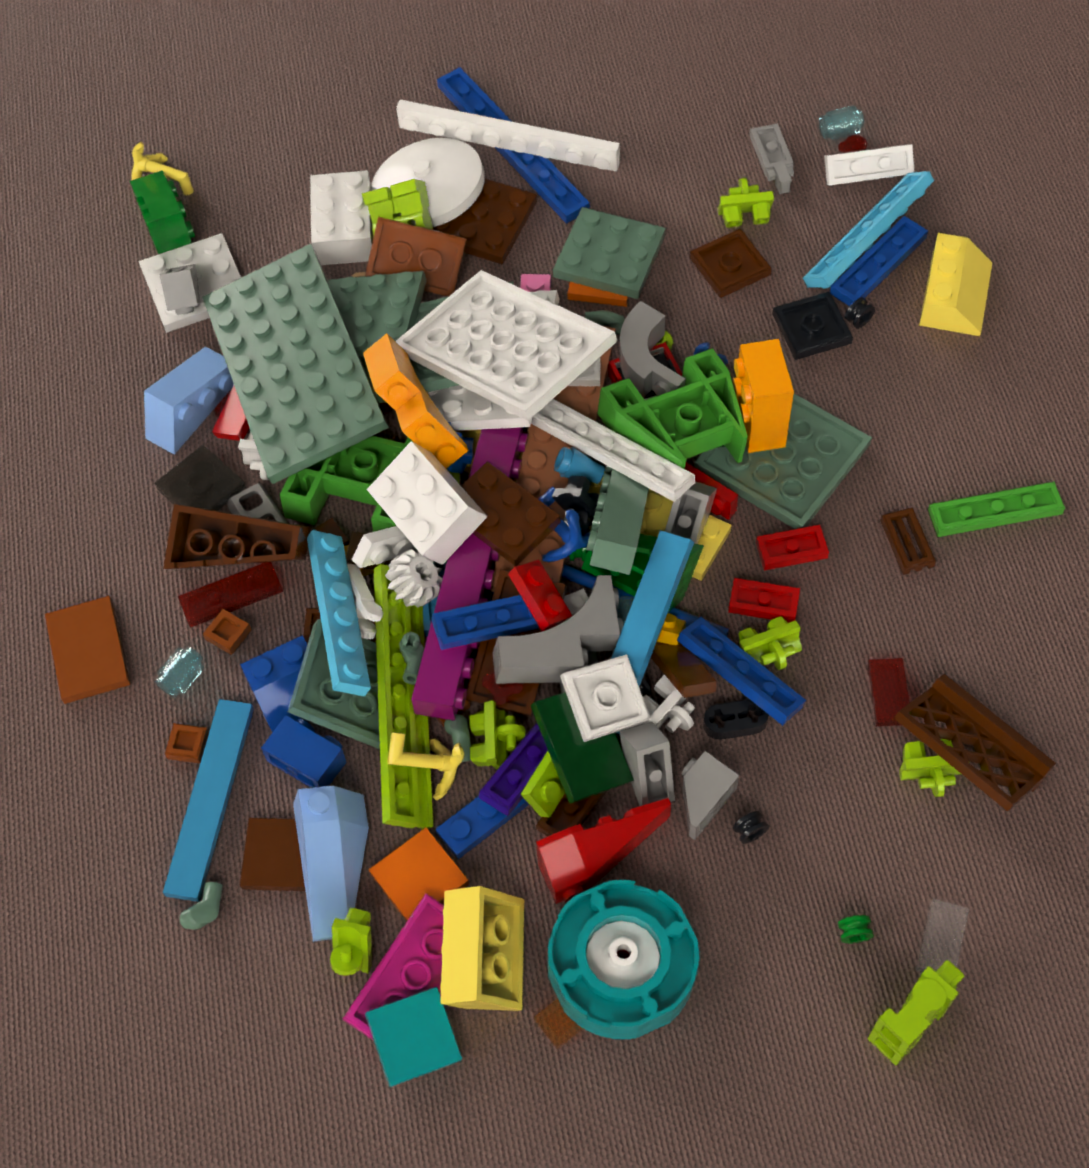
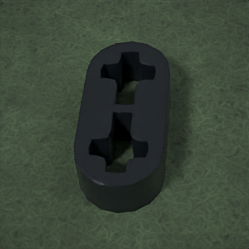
(735, 718)

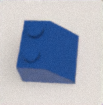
(274, 677)

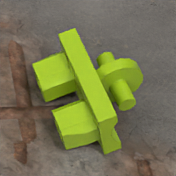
(745, 200)
(774, 644)
(499, 732)
(930, 771)
(352, 943)

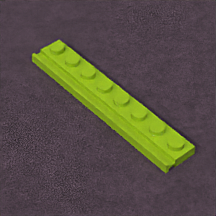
(404, 789)

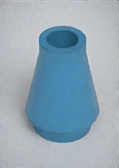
(575, 463)

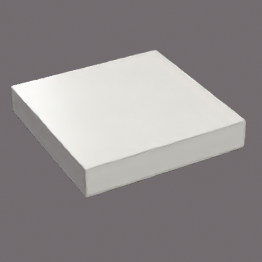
(605, 698)

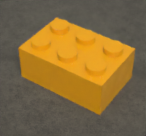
(763, 394)

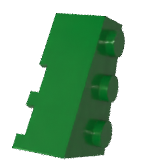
(162, 212)
(631, 582)

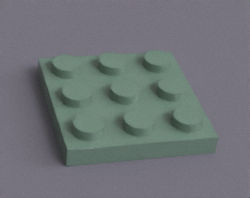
(609, 253)
(335, 710)

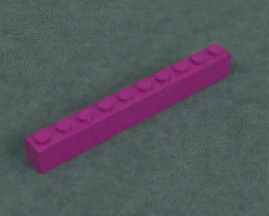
(464, 583)

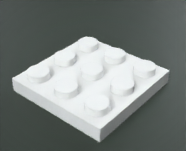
(213, 267)

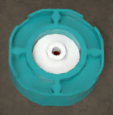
(622, 959)

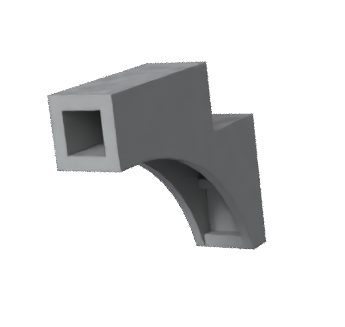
(563, 648)

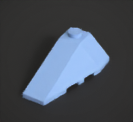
(332, 849)

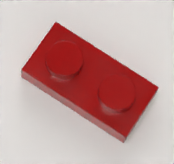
(725, 499)
(792, 547)
(540, 594)
(763, 600)

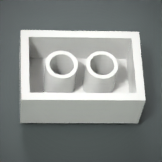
(340, 218)
(426, 503)

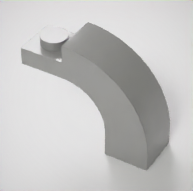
(638, 336)

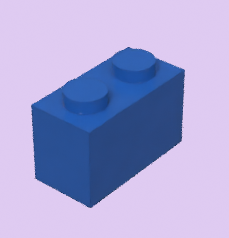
(304, 753)

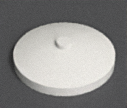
(447, 166)

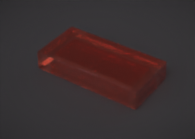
(887, 689)

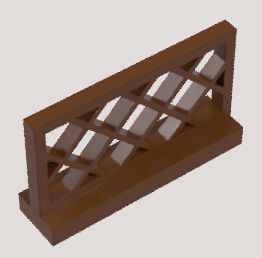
(993, 741)

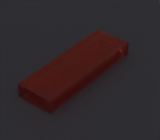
(230, 593)

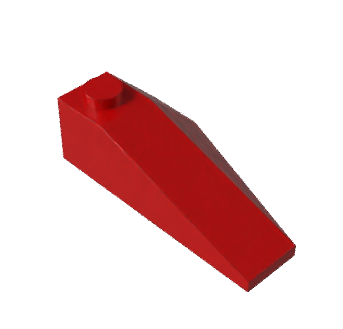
(579, 858)

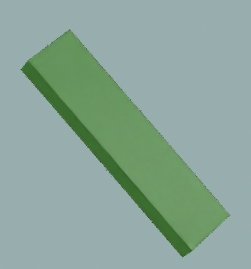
(996, 509)

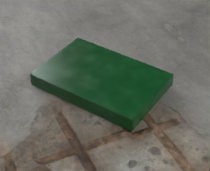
(581, 766)

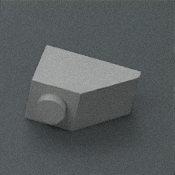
(180, 288)
(691, 512)
(649, 762)
(706, 790)

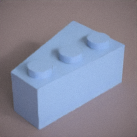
(185, 399)

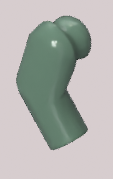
(606, 317)
(412, 652)
(460, 733)
(204, 911)

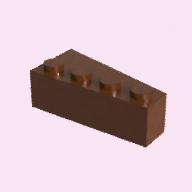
(221, 539)

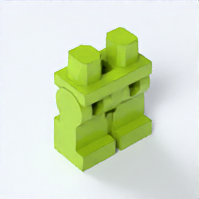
(404, 199)
(929, 999)

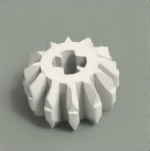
(414, 578)

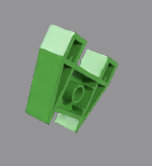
(682, 420)
(342, 475)

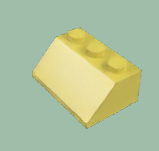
(956, 286)
(482, 949)

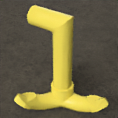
(154, 164)
(443, 761)

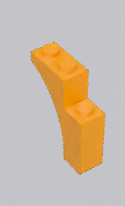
(417, 414)

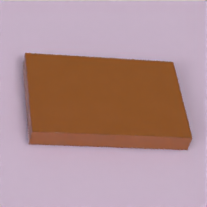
(413, 248)
(87, 649)

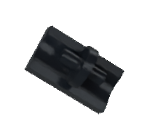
(577, 498)

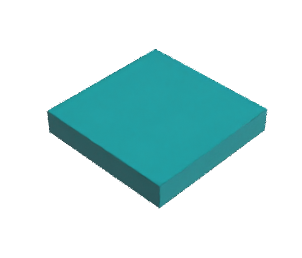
(413, 1037)

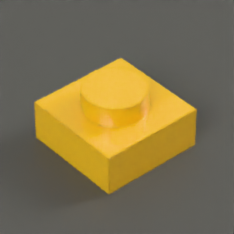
(671, 630)

